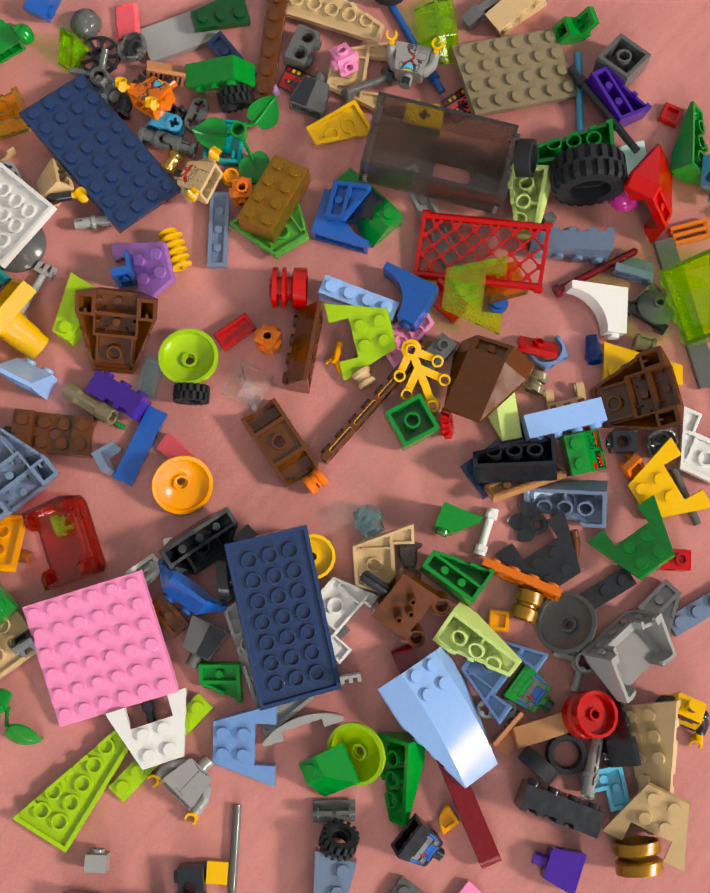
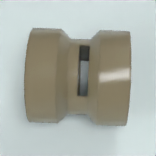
(536, 382)

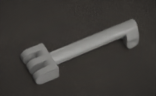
(42, 275)

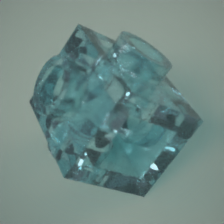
(368, 521)

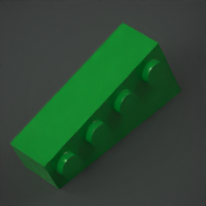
(601, 133)

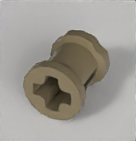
(643, 343)

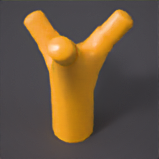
(335, 357)

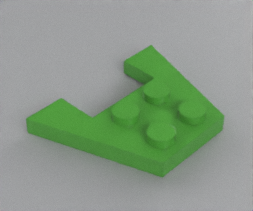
(291, 236)

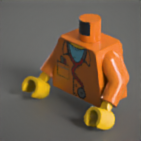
(150, 96)

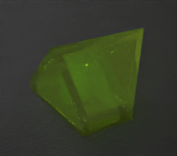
(71, 49)

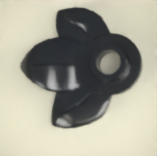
(525, 521)

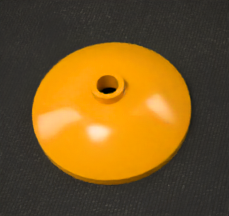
(184, 496)

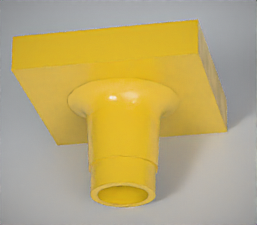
(14, 326)

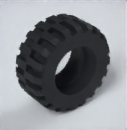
(588, 174)

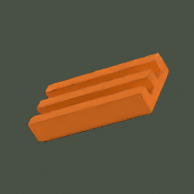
(705, 228)

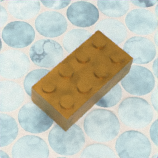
(274, 198)

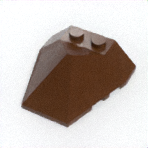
(115, 326)
(642, 394)

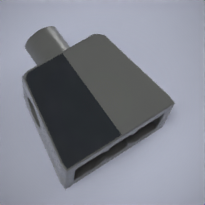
(311, 96)
(203, 640)

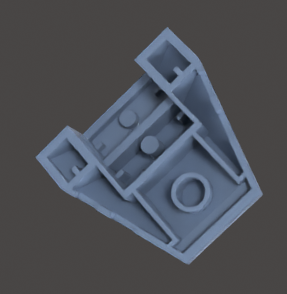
(22, 474)

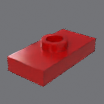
(235, 331)
(537, 347)

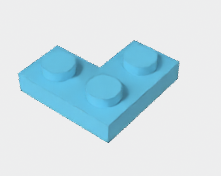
(614, 784)

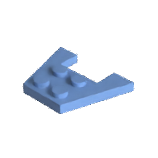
(488, 682)
(236, 743)

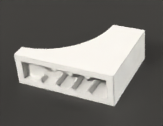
(606, 302)

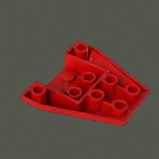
(653, 183)

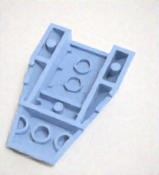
(440, 714)

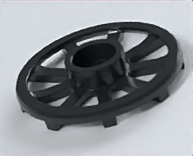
(95, 54)

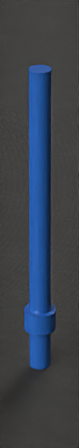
(433, 77)

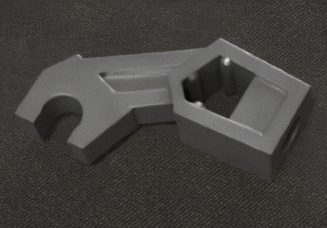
(477, 12)

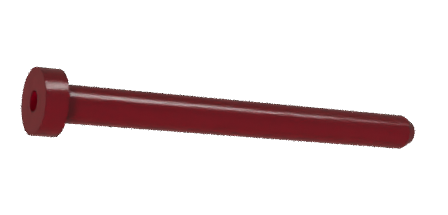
(559, 289)

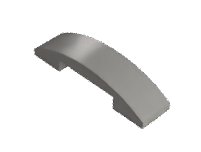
(327, 717)

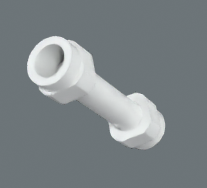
(491, 515)

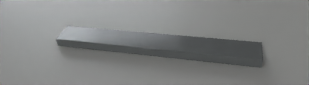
(698, 355)

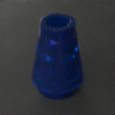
(593, 350)

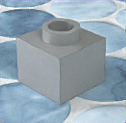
(97, 860)

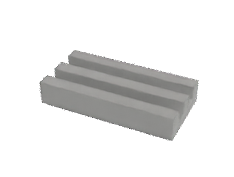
(350, 676)

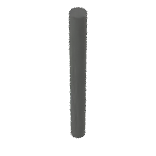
(234, 850)

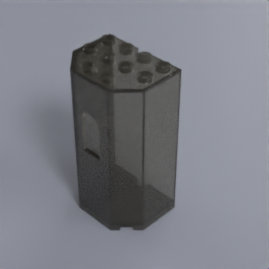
(414, 135)

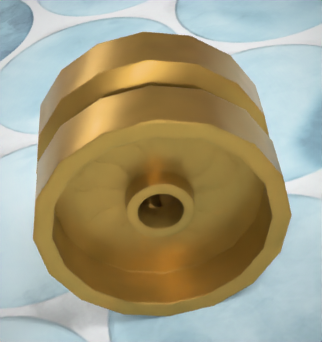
(638, 856)

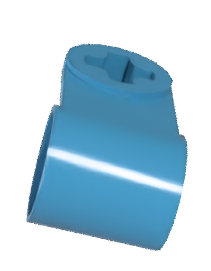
(167, 123)

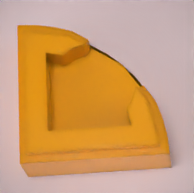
(447, 819)

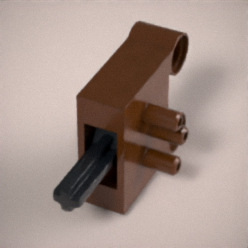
(404, 603)

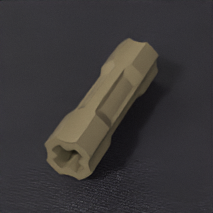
(91, 404)

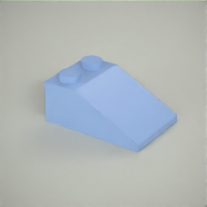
(28, 376)

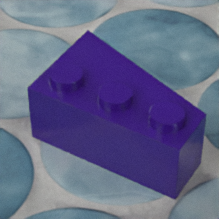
(617, 97)
(118, 395)

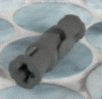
(170, 141)

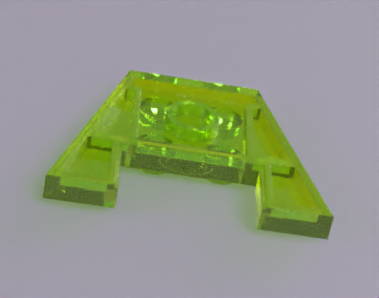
(465, 291)

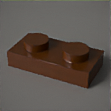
(169, 616)

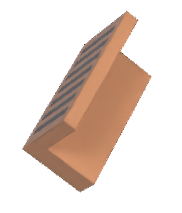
(164, 70)
(504, 737)

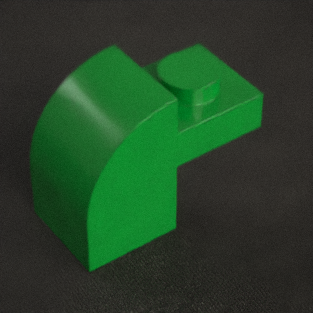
(576, 29)

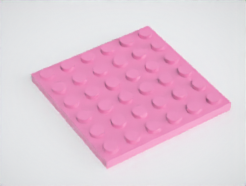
(101, 648)

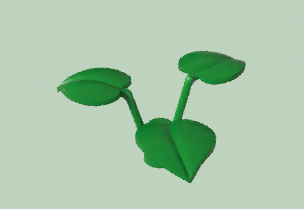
(214, 131)
(16, 733)

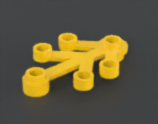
(420, 372)

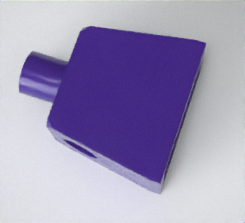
(561, 866)

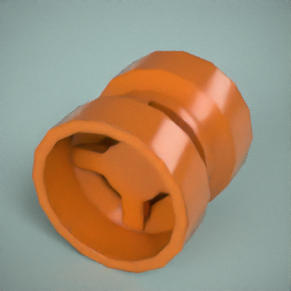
(315, 481)

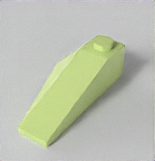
(506, 420)

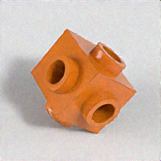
(241, 190)
(268, 345)

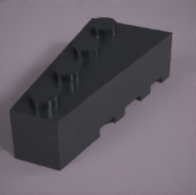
(517, 462)

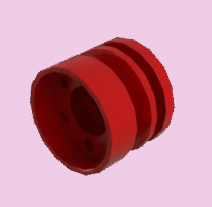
(289, 288)

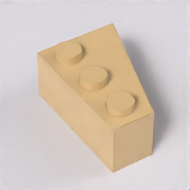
(511, 13)

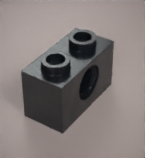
(191, 872)

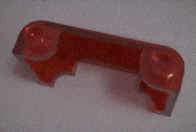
(70, 556)

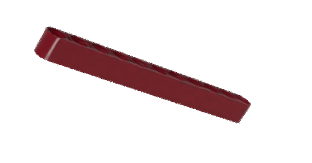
(463, 797)

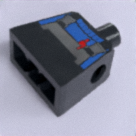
(418, 842)

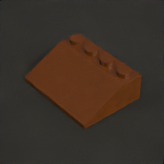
(304, 348)

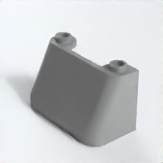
(628, 650)

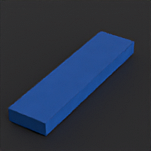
(140, 445)

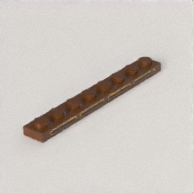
(270, 48)
(368, 409)

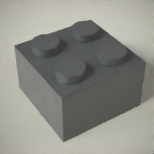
(624, 59)

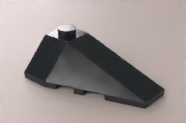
(620, 747)

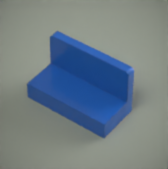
(125, 275)

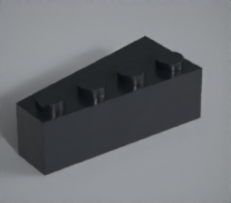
(559, 808)

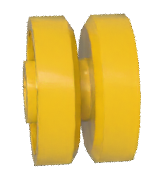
(325, 554)

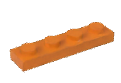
(530, 581)

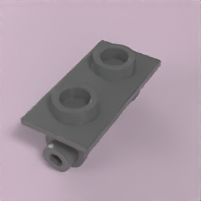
(334, 809)

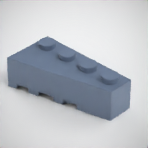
(576, 244)
(332, 875)

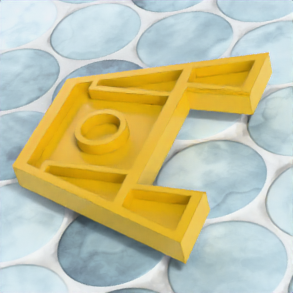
(656, 481)

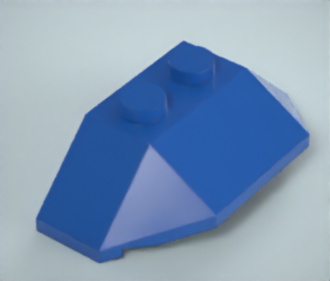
(186, 592)

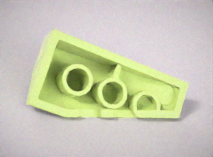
(529, 197)
(473, 638)

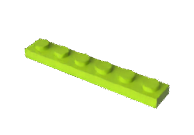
(133, 775)

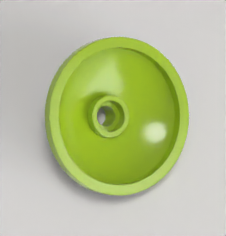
(186, 346)
(367, 763)

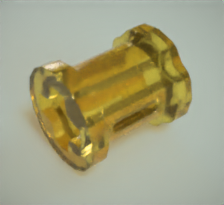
(172, 162)

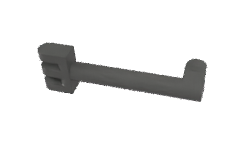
(387, 76)

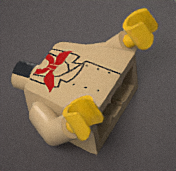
(200, 177)

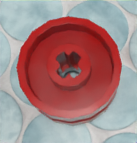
(590, 714)

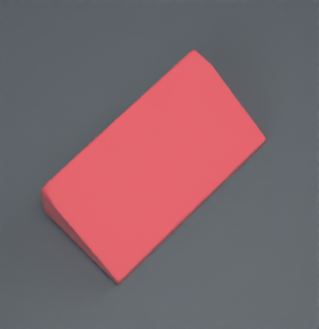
(172, 447)

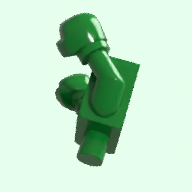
(12, 39)

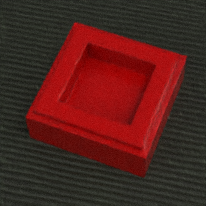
(670, 115)

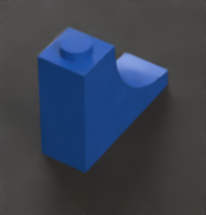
(336, 232)
(416, 295)

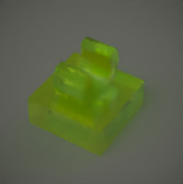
(59, 525)

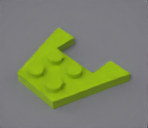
(370, 331)

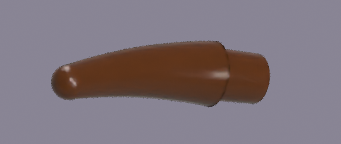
(576, 540)

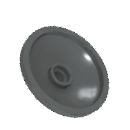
(29, 255)
(554, 621)

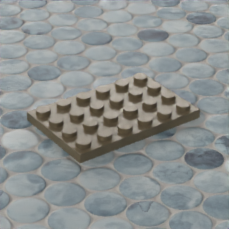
(513, 72)

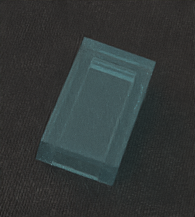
(150, 378)

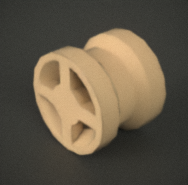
(364, 378)

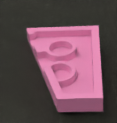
(395, 356)

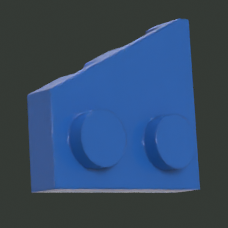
(345, 199)

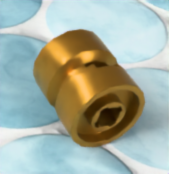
(526, 605)

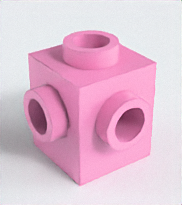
(343, 59)

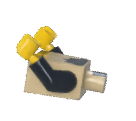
(57, 185)

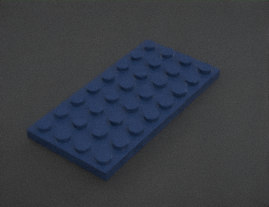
(100, 152)
(282, 616)

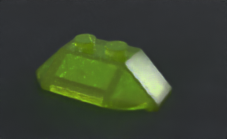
(437, 21)

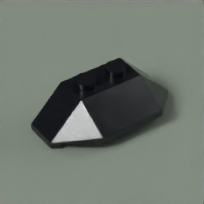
(200, 543)

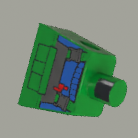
(528, 690)

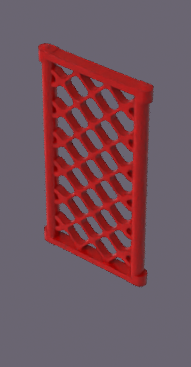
(498, 223)

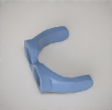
(548, 365)

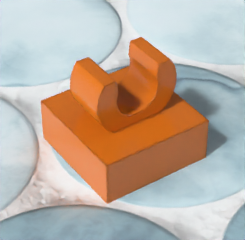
(632, 466)

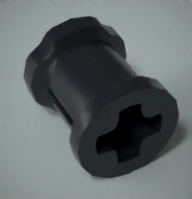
(124, 107)

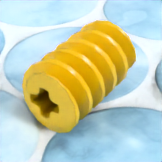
(175, 248)

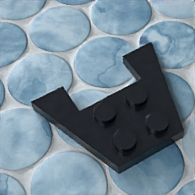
(554, 561)

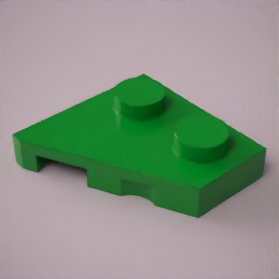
(223, 677)

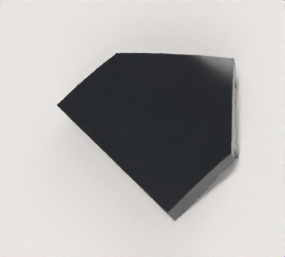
(366, 208)

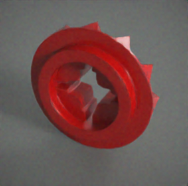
(446, 424)

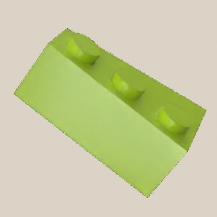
(66, 323)

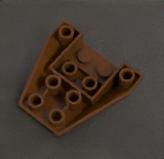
(484, 377)

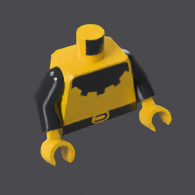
(691, 715)

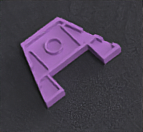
(150, 263)

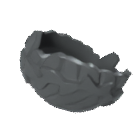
(85, 23)
(132, 47)
(657, 438)

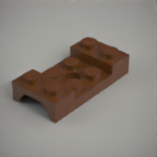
(74, 436)
(288, 461)

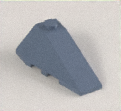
(581, 500)

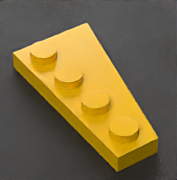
(617, 356)

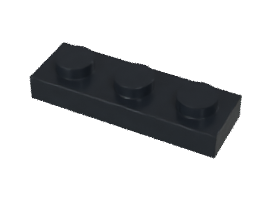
(609, 588)

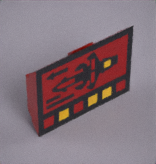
(291, 78)

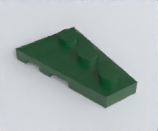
(220, 15)

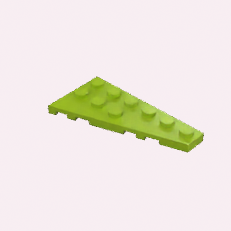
(67, 802)

